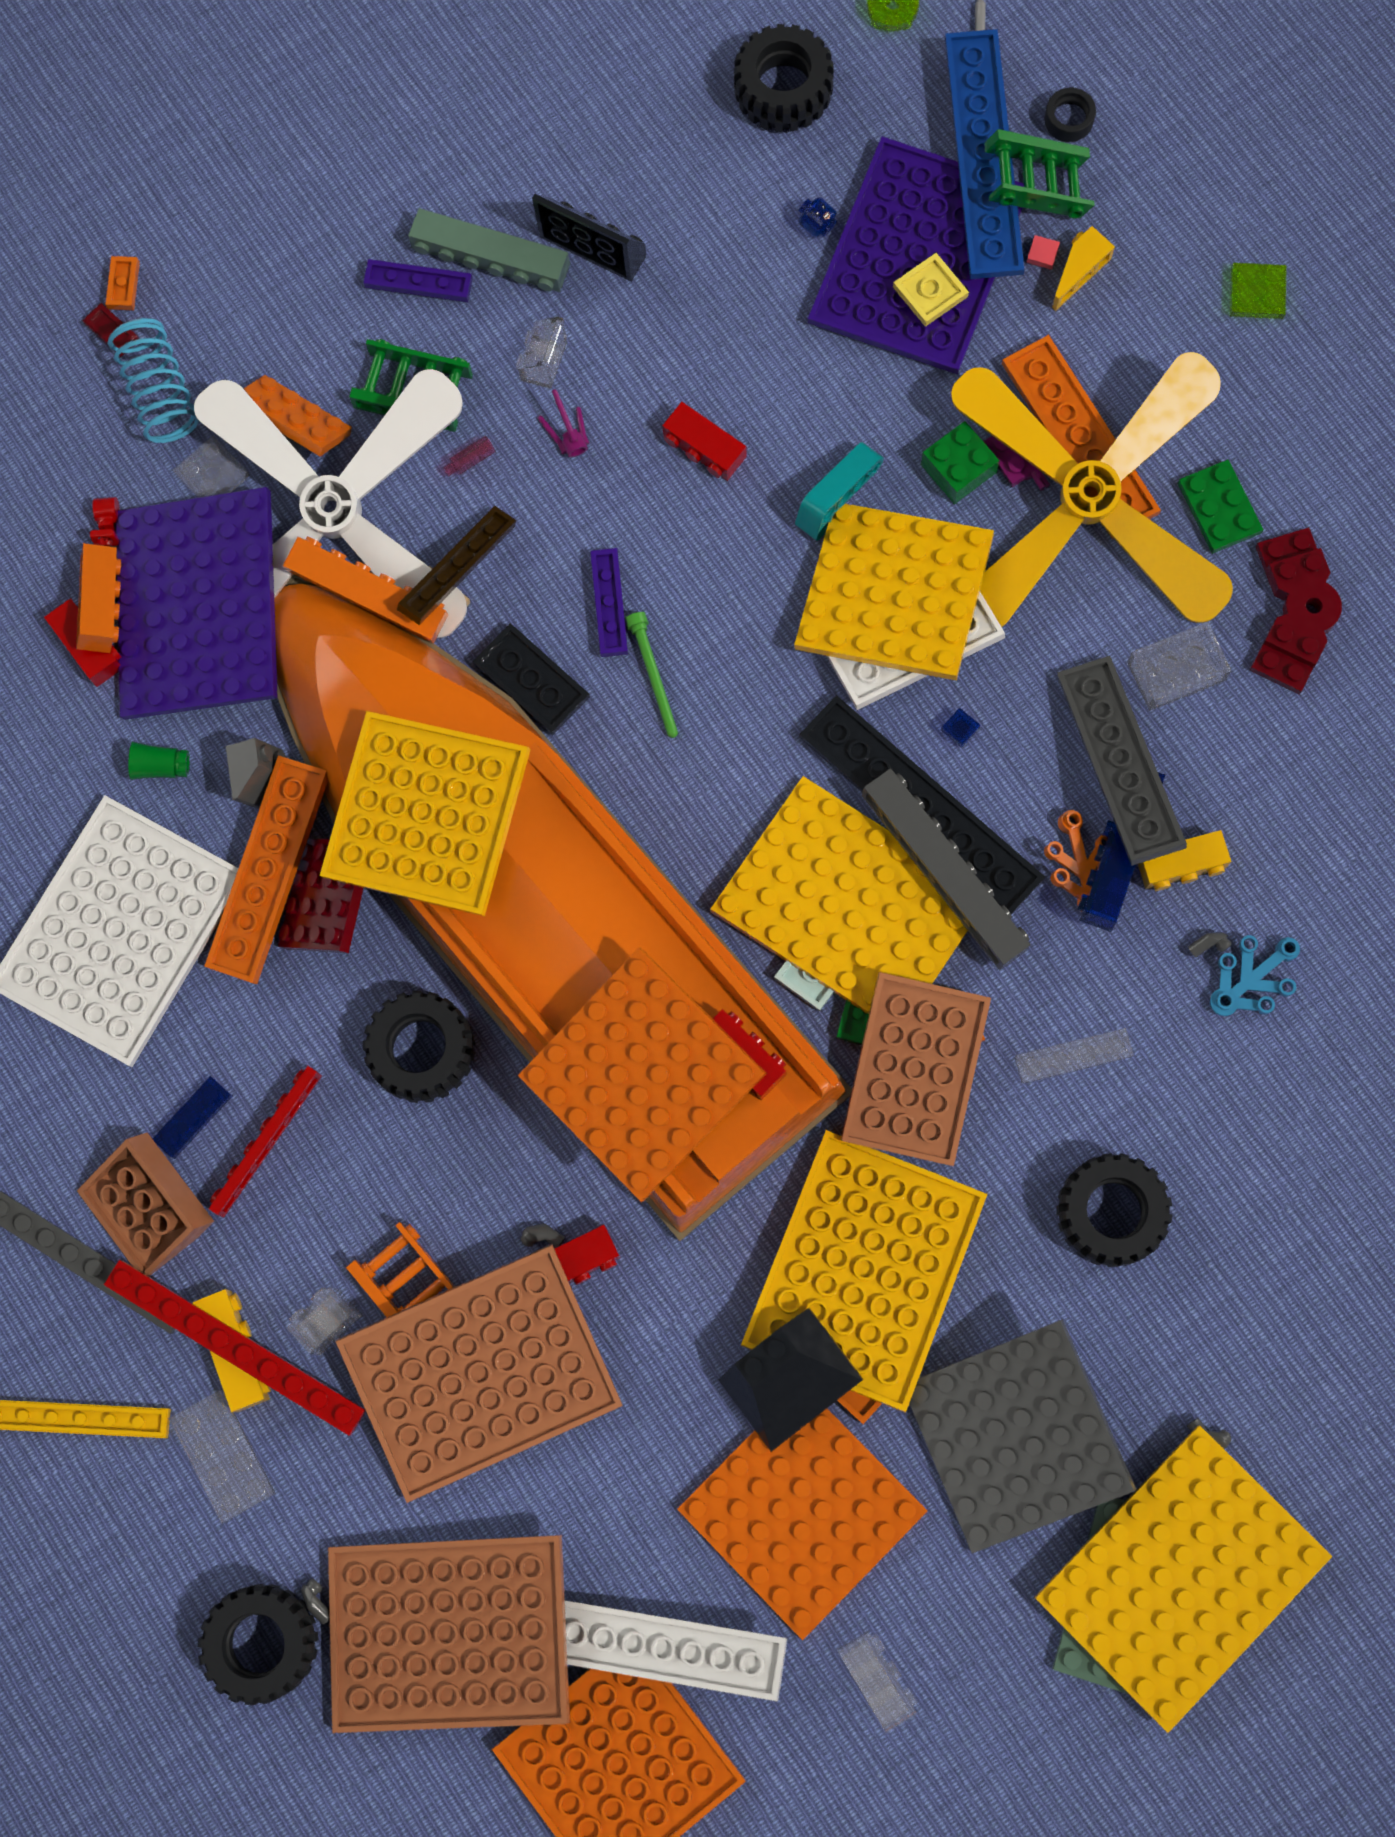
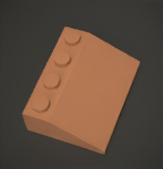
(144, 1204)

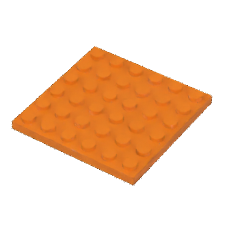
(641, 1074)
(803, 1517)
(624, 1762)

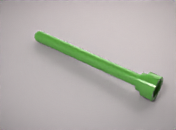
(637, 624)

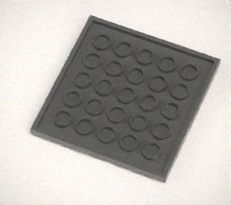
(1019, 1437)

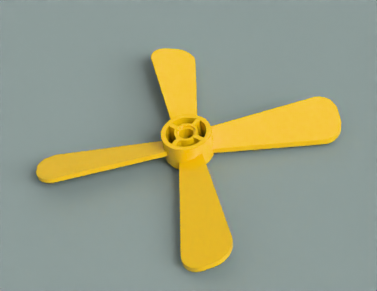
(1181, 574)

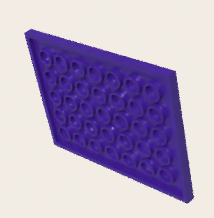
(899, 220)
(196, 604)

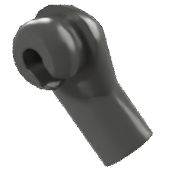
(1209, 940)
(541, 1232)
(1223, 1437)
(312, 1603)

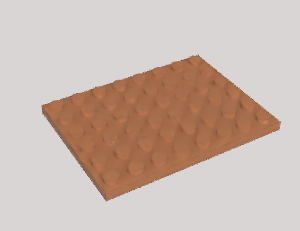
(479, 1373)
(448, 1634)

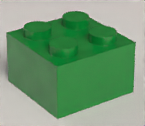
(959, 462)

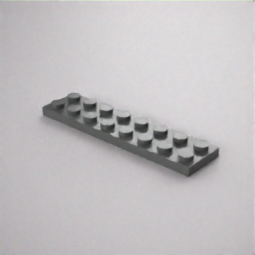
(1121, 761)

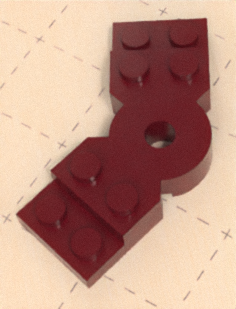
(1298, 637)

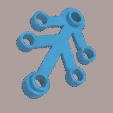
(1251, 978)

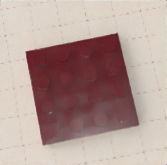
(319, 910)

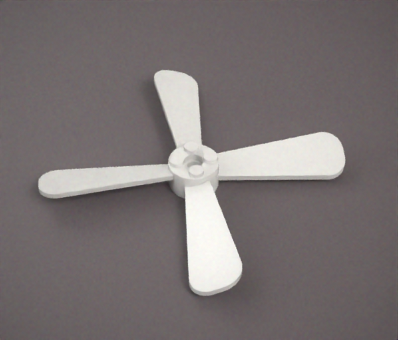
(414, 419)

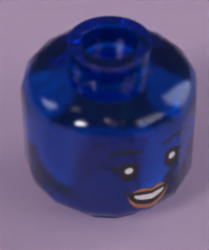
(817, 217)

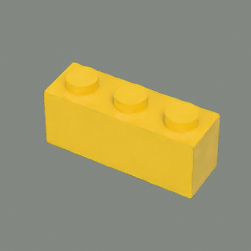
(1202, 856)

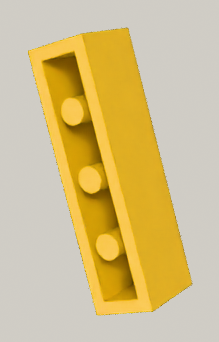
(239, 1387)

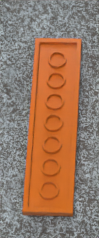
(1069, 414)
(267, 869)

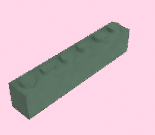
(489, 250)

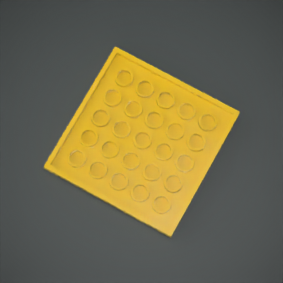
(895, 591)
(425, 813)

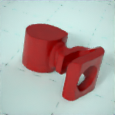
(105, 514)

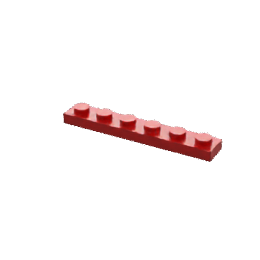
(270, 1132)

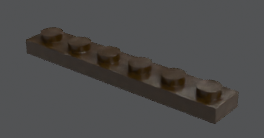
(456, 565)

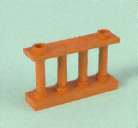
(383, 1294)

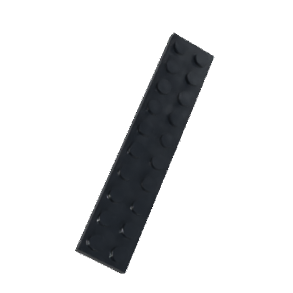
(865, 754)

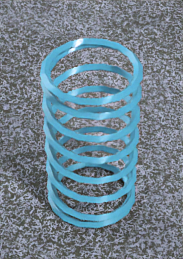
(167, 416)

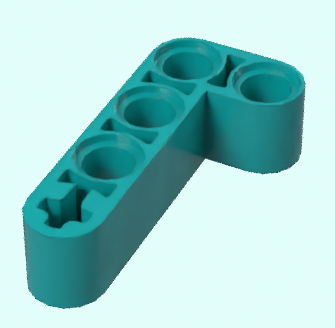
(837, 489)

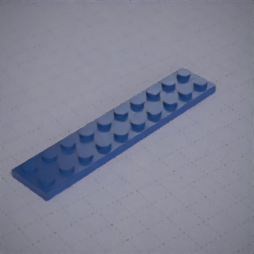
(978, 112)

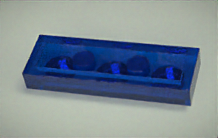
(192, 1117)

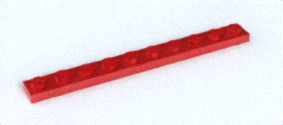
(235, 1347)

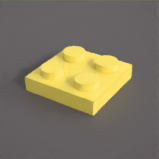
(930, 289)

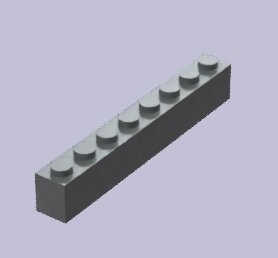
(945, 869)

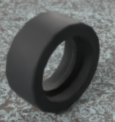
(1070, 96)

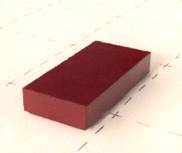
(104, 322)

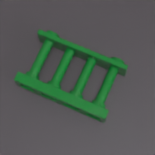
(1051, 155)
(370, 401)

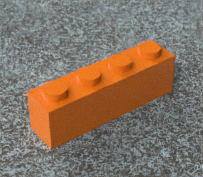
(97, 598)

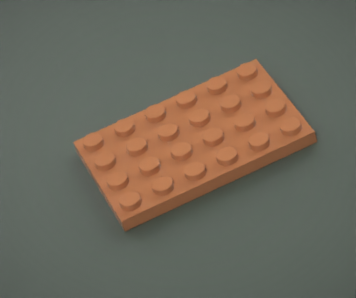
(915, 1069)

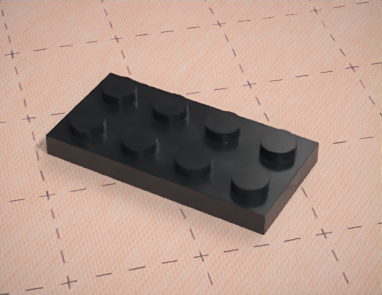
(531, 679)

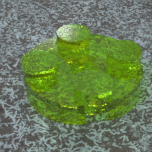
(892, 19)

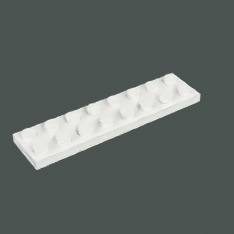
(674, 1651)

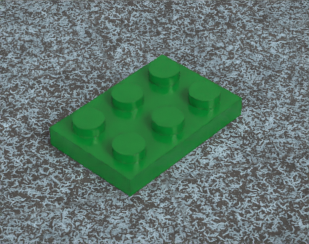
(1220, 506)

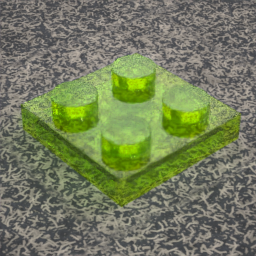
(1258, 290)

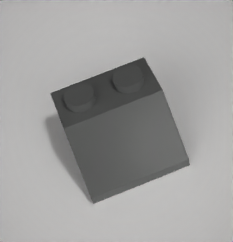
(250, 769)

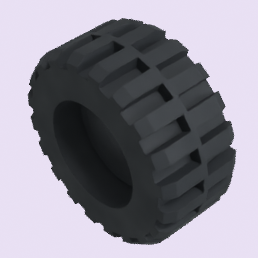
(783, 48)
(397, 1016)
(1149, 1193)
(218, 1644)

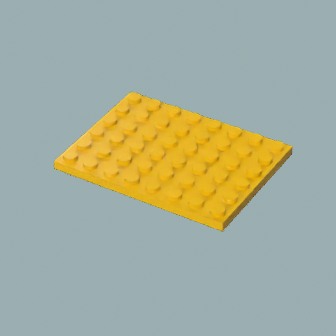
(839, 899)
(873, 1262)
(1183, 1578)

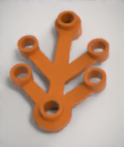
(1081, 865)

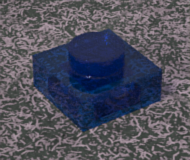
(960, 727)

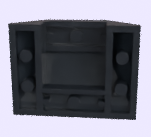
(790, 1379)

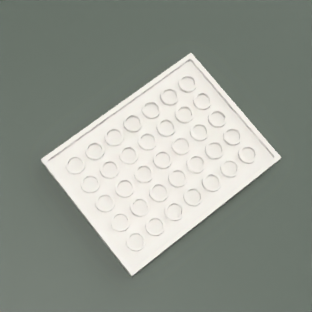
(117, 931)

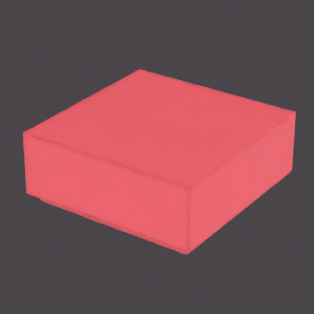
(1043, 252)

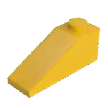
(1087, 256)

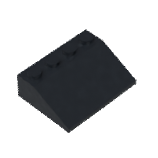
(588, 237)

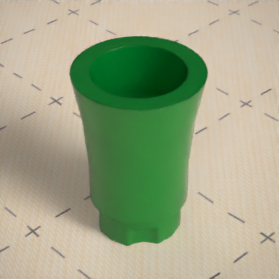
(157, 762)

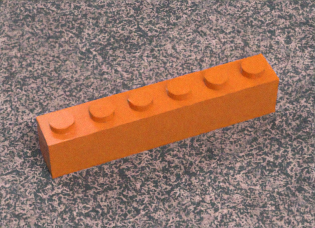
(358, 586)

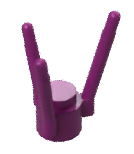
(573, 442)

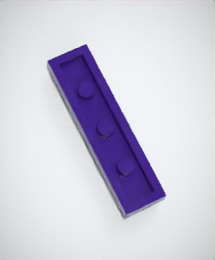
(418, 280)
(609, 602)

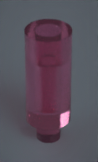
(470, 456)

